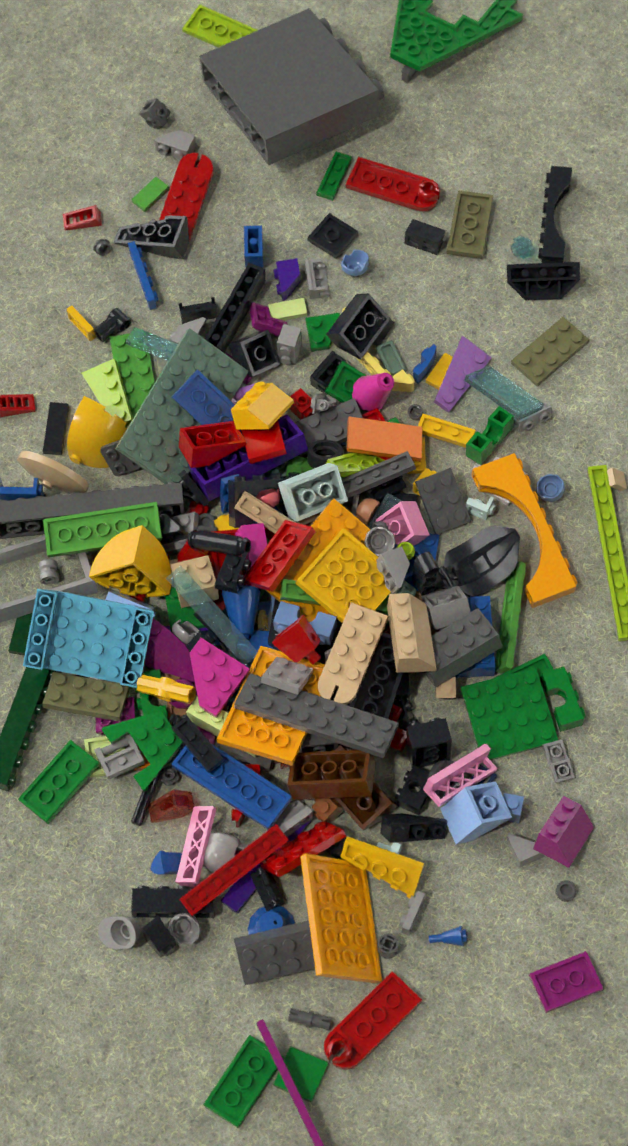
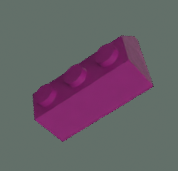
(564, 832)

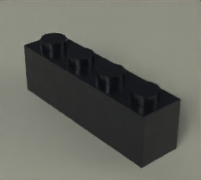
(164, 903)

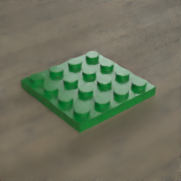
(509, 713)

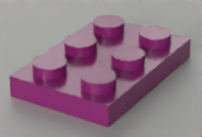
(566, 982)

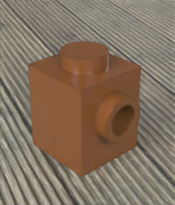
(327, 809)

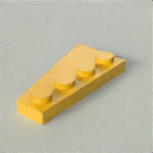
(393, 868)

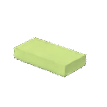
(288, 309)

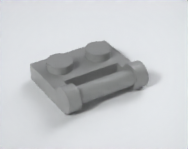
(120, 761)

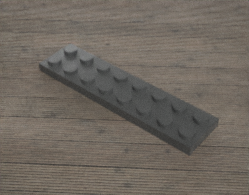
(317, 716)

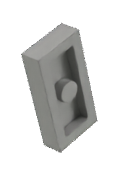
(415, 904)

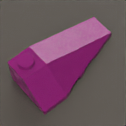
(168, 653)

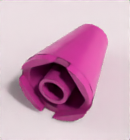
(372, 391)

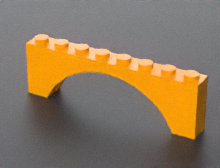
(506, 479)

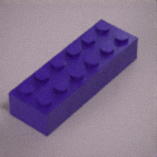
(209, 477)

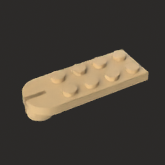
(351, 653)

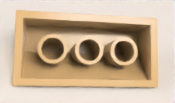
(410, 634)

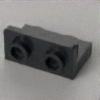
(233, 573)

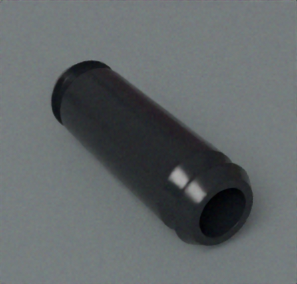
(219, 542)

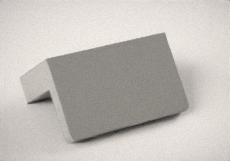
(294, 817)

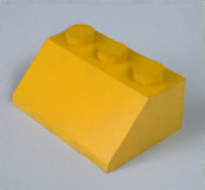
(260, 407)

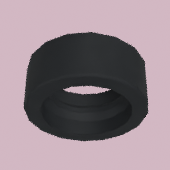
(323, 447)

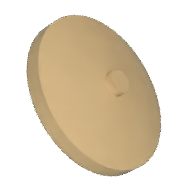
(52, 473)

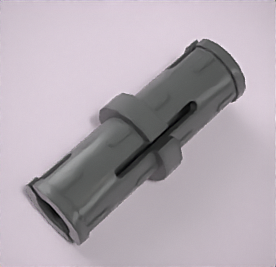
(309, 1019)

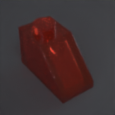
(171, 806)

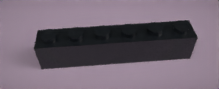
(236, 307)

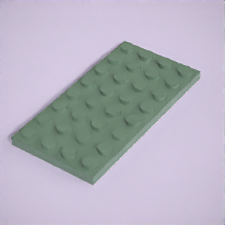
(155, 429)

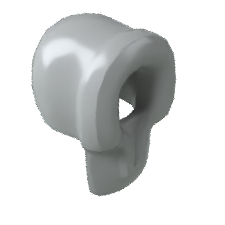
(221, 849)

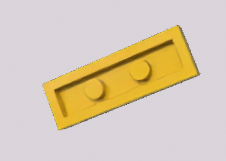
(445, 430)

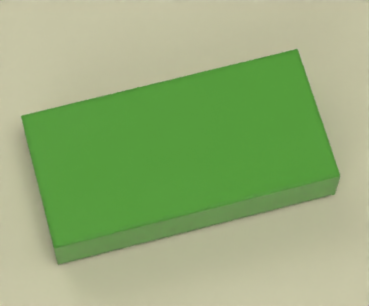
(150, 194)

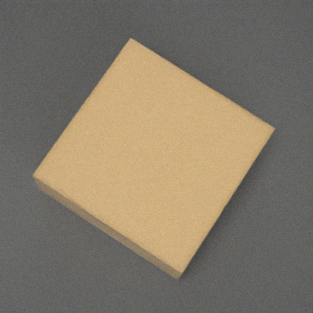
(616, 479)

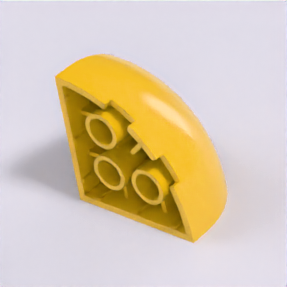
(90, 431)
(133, 564)

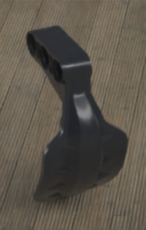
(473, 565)

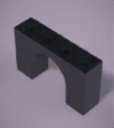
(253, 486)

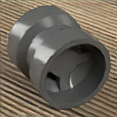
(386, 949)

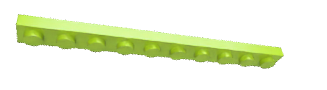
(610, 546)

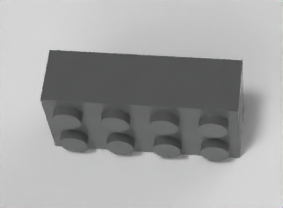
(462, 646)
(275, 952)

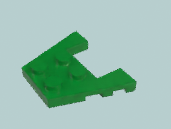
(153, 737)

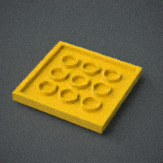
(344, 575)

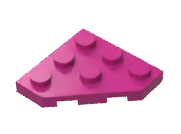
(215, 676)

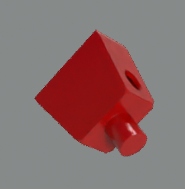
(298, 641)

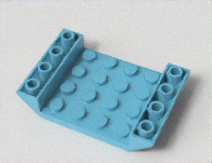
(88, 637)

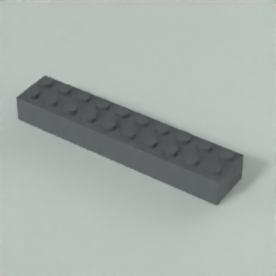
(26, 516)

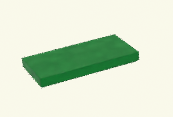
(59, 781)
(242, 1082)

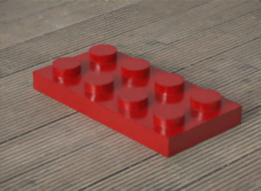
(279, 555)
(307, 842)

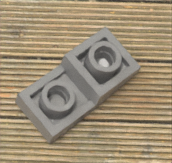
(558, 761)

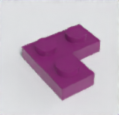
(262, 321)

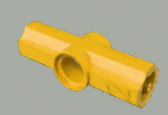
(166, 689)

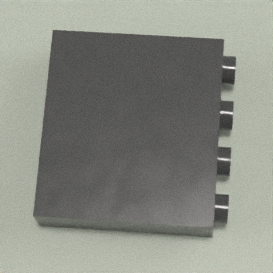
(291, 85)

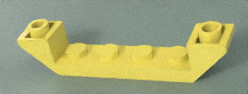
(402, 381)

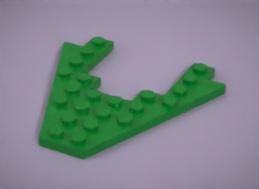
(426, 39)

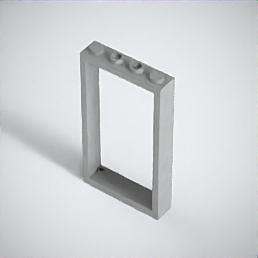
(26, 605)

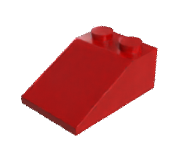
(209, 442)

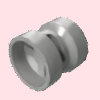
(48, 571)

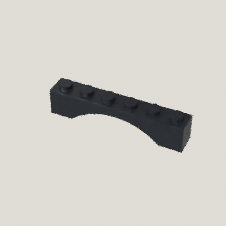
(559, 186)

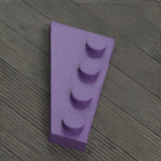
(465, 360)

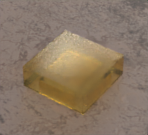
(262, 620)

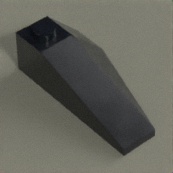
(160, 237)

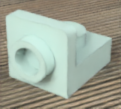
(479, 509)

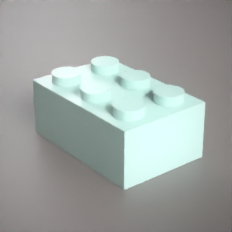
(312, 491)

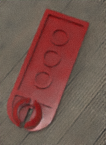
(393, 185)
(189, 189)
(370, 1022)

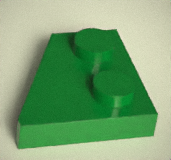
(317, 328)

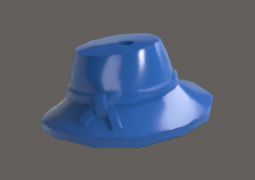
(264, 921)

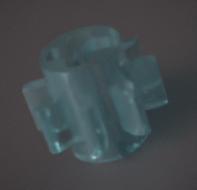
(521, 247)

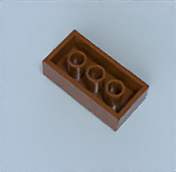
(331, 775)

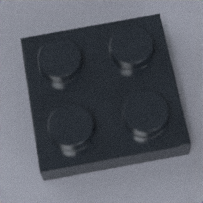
(332, 235)

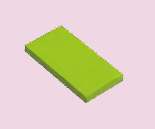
(215, 27)

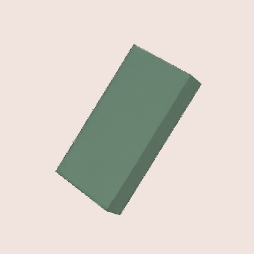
(390, 357)

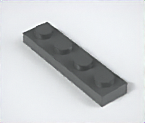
(378, 474)

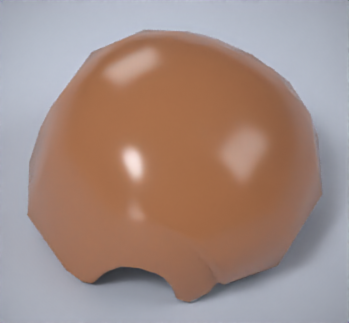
(366, 510)

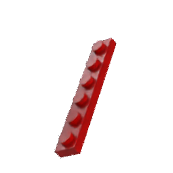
(233, 869)

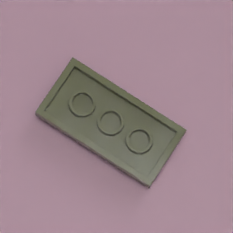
(469, 224)
(550, 351)
(86, 696)

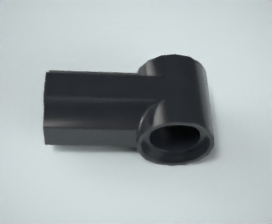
(115, 322)

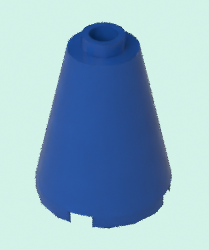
(243, 608)

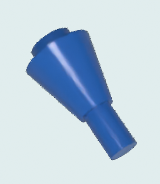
(454, 936)

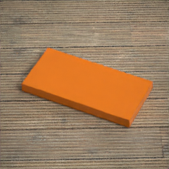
(383, 438)

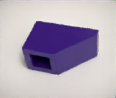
(288, 276)

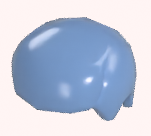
(356, 263)
(550, 487)

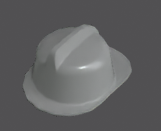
(119, 932)

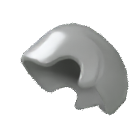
(379, 540)
(184, 631)
(184, 928)

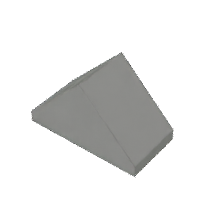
(522, 850)

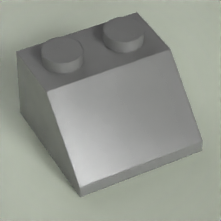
(446, 607)

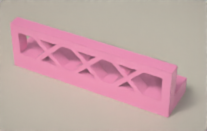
(457, 769)
(195, 846)

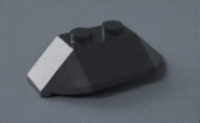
(543, 280)

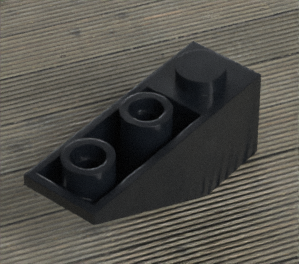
(412, 828)

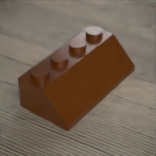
(369, 809)

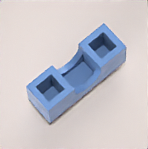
(323, 624)

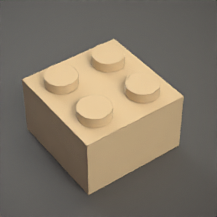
(202, 573)

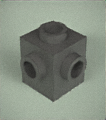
(155, 113)

